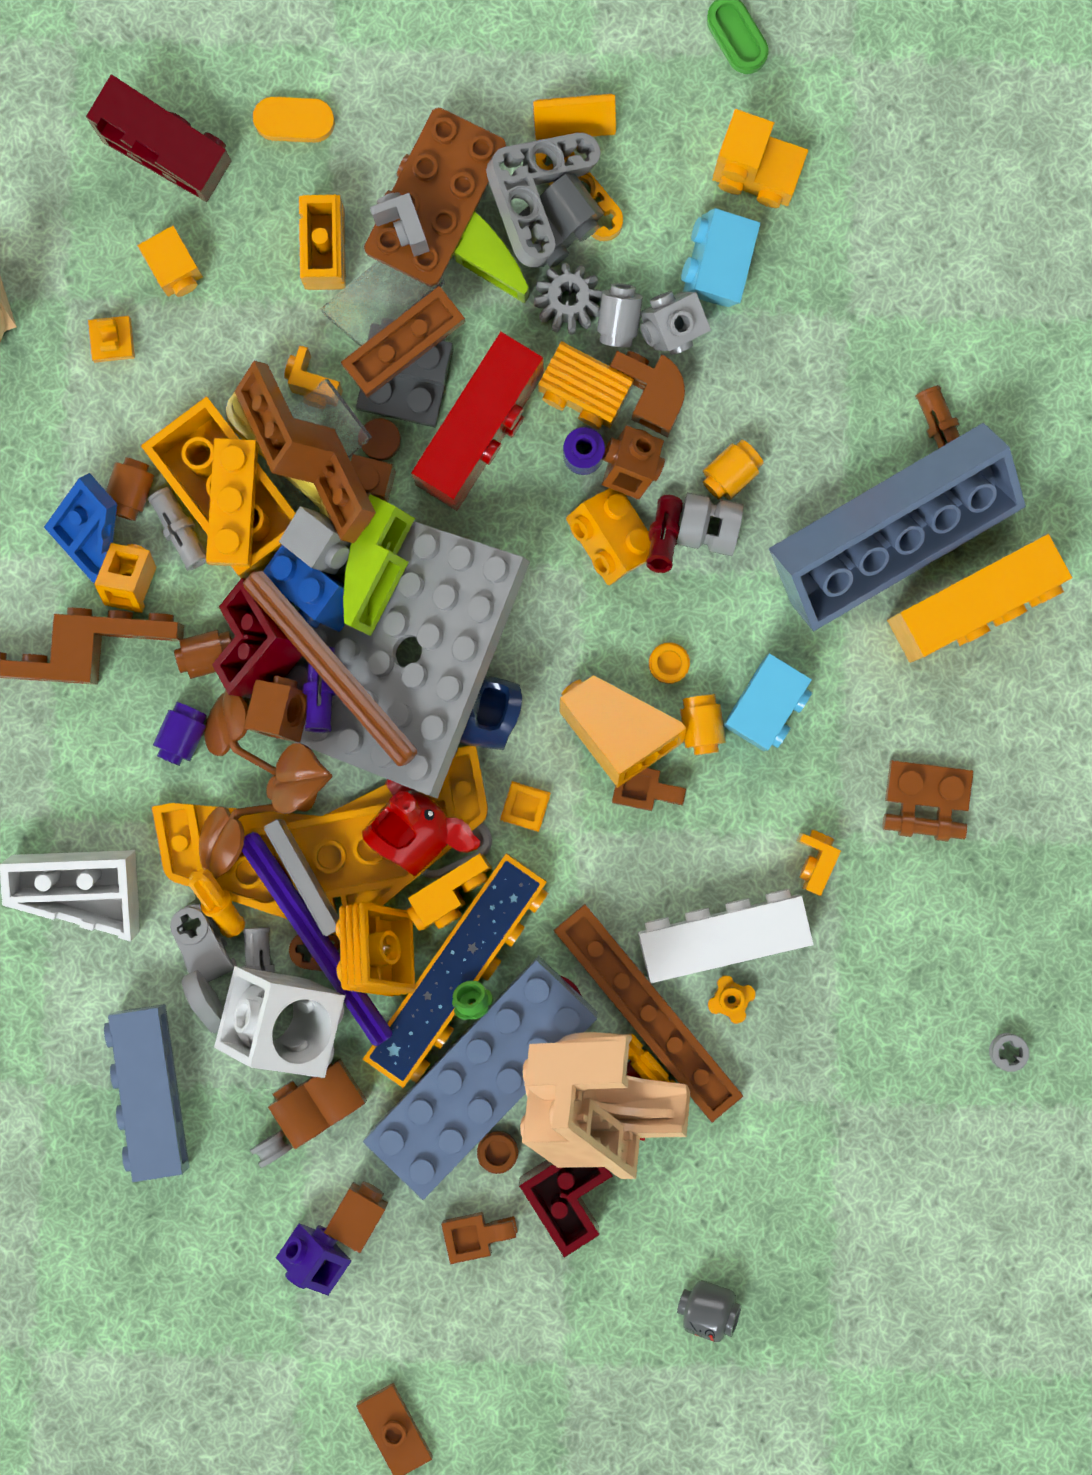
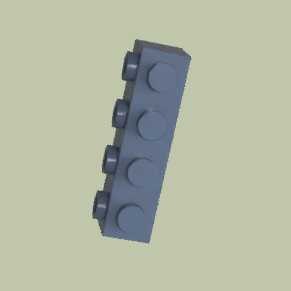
(147, 1093)

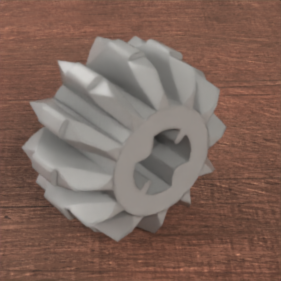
(552, 294)

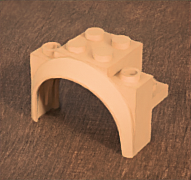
(589, 1110)

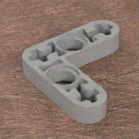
(523, 186)

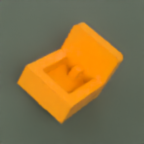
(299, 380)

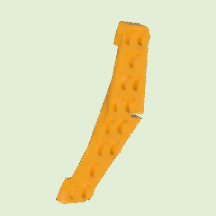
(328, 842)

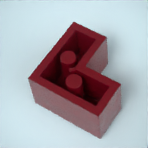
(257, 649)
(558, 1202)

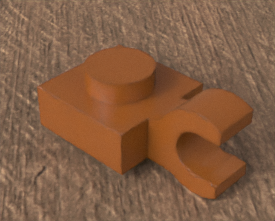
(644, 789)
(470, 1236)

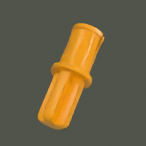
(216, 903)

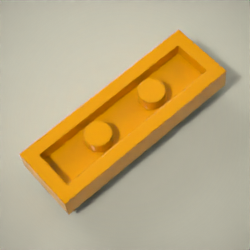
(232, 502)

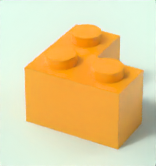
(757, 162)

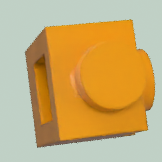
(125, 577)

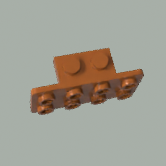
(445, 185)

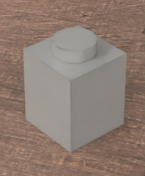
(315, 541)

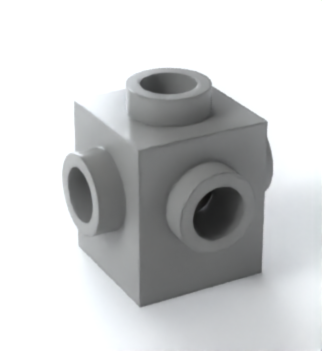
(673, 321)

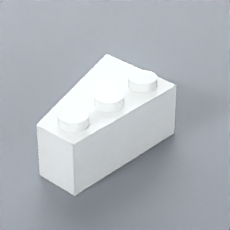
(76, 887)

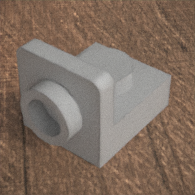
(408, 228)

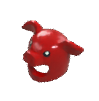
(415, 830)

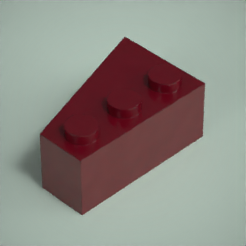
(158, 139)

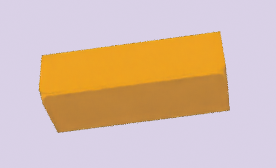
(578, 114)

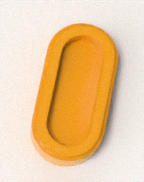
(293, 119)

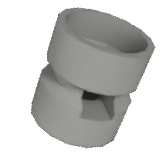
(695, 523)

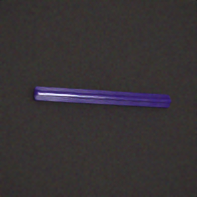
(318, 945)

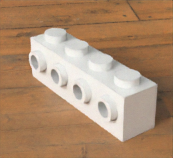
(724, 937)

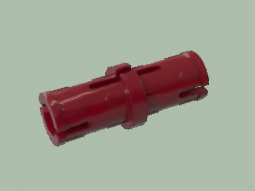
(661, 547)

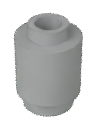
(619, 315)

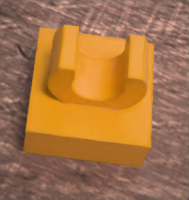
(111, 339)

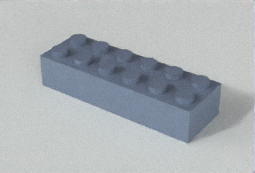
(898, 526)
(476, 1078)

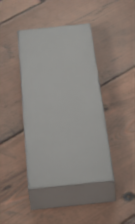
(302, 876)

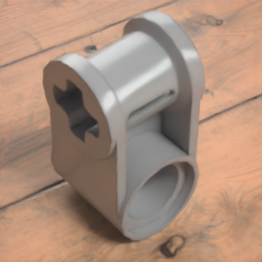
(201, 950)

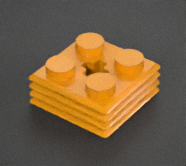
(375, 949)

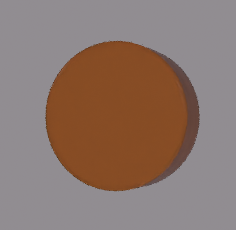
(384, 440)
(497, 1152)

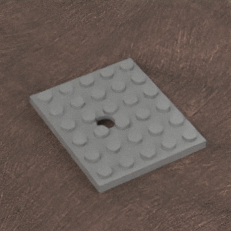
(457, 606)

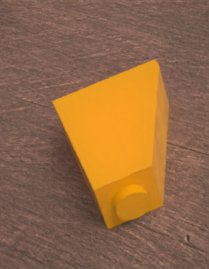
(618, 727)

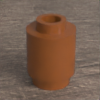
(130, 487)
(200, 652)

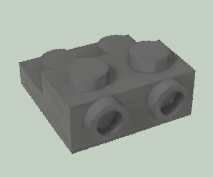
(416, 391)

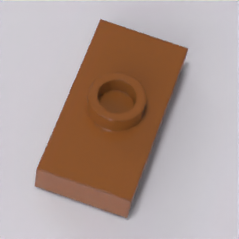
(394, 1430)

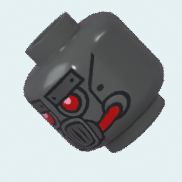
(709, 1311)

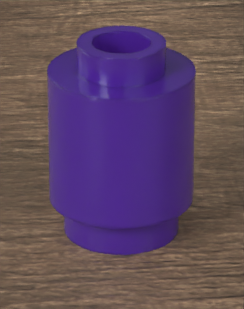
(578, 462)
(180, 734)

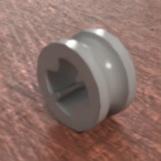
(1003, 1063)
(271, 1149)

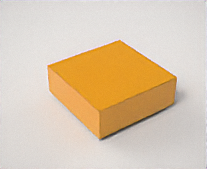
(525, 806)

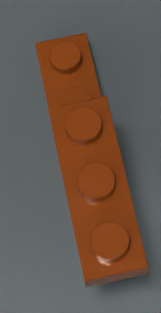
(304, 452)
(78, 644)

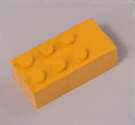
(185, 460)
(987, 595)

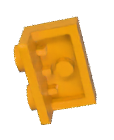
(610, 534)

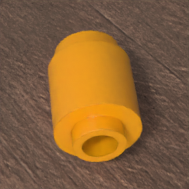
(732, 470)
(703, 724)

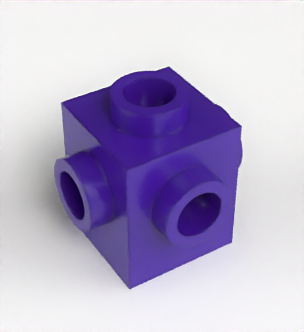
(305, 1257)

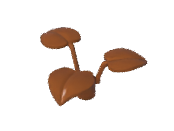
(292, 788)

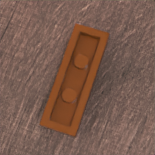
(403, 341)

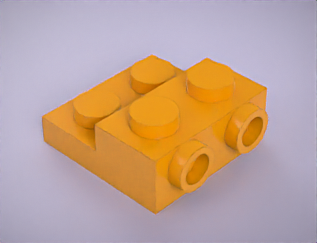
(441, 899)

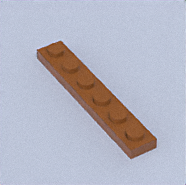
(648, 1012)

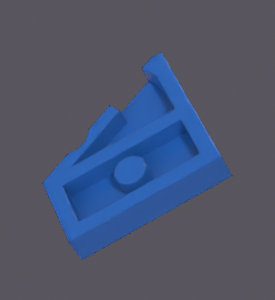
(85, 524)

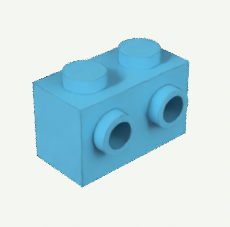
(720, 257)
(768, 703)

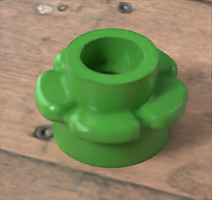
(468, 993)

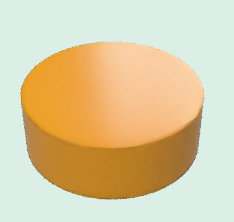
(669, 663)

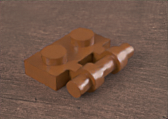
(931, 787)

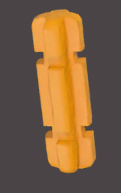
(645, 1063)

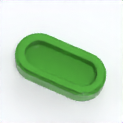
(737, 35)

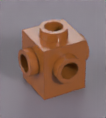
(633, 462)

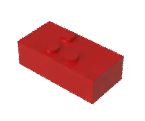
(479, 421)

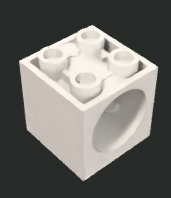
(250, 1014)

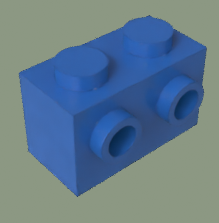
(312, 590)

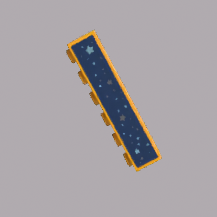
(463, 957)

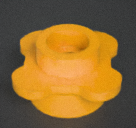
(727, 988)

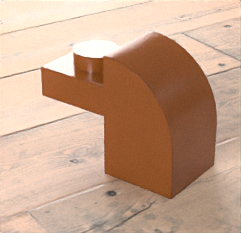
(662, 389)

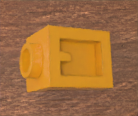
(818, 870)

